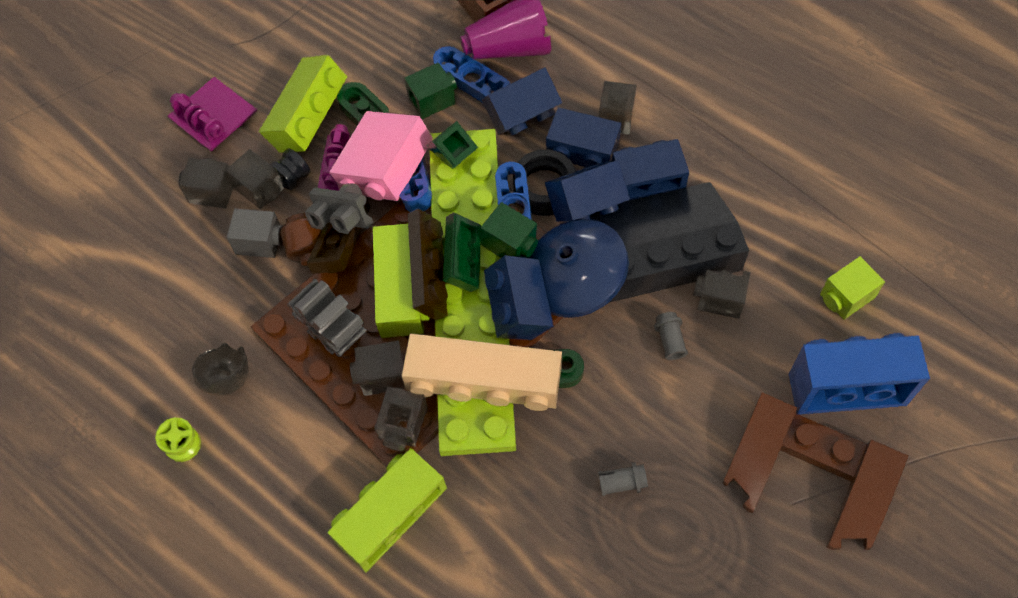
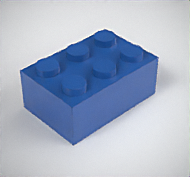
(858, 374)

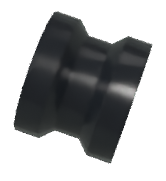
(291, 168)

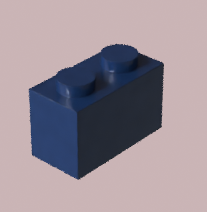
(522, 101)
(583, 137)
(653, 168)
(588, 191)
(518, 298)

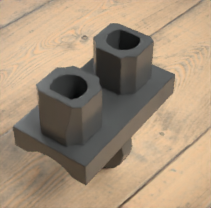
(340, 208)

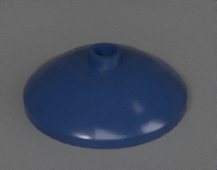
(589, 275)

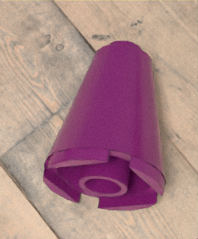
(508, 32)

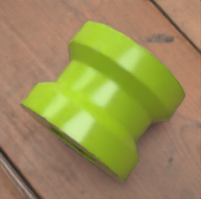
(171, 433)

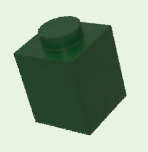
(431, 90)
(509, 233)

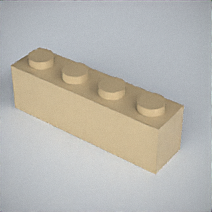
(482, 371)

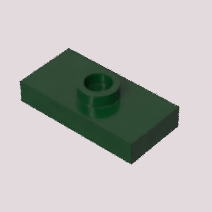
(462, 252)

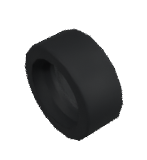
(543, 160)

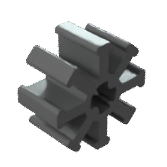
(327, 317)

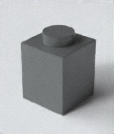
(254, 233)

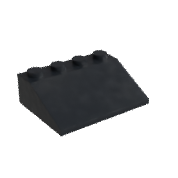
(676, 238)

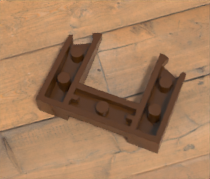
(869, 467)

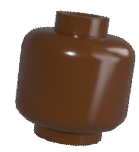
(299, 238)

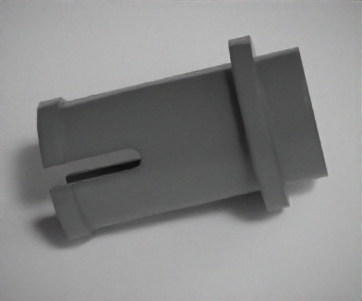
(669, 328)
(623, 479)

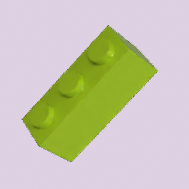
(303, 104)
(393, 283)
(387, 509)

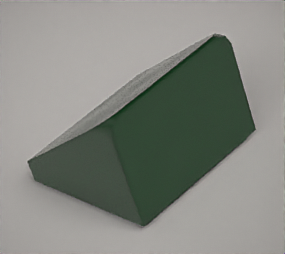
(452, 145)

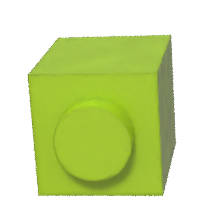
(851, 288)

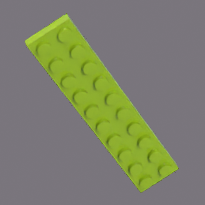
(472, 193)

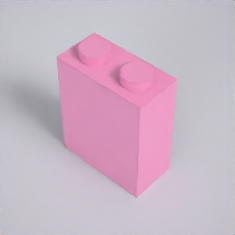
(382, 154)

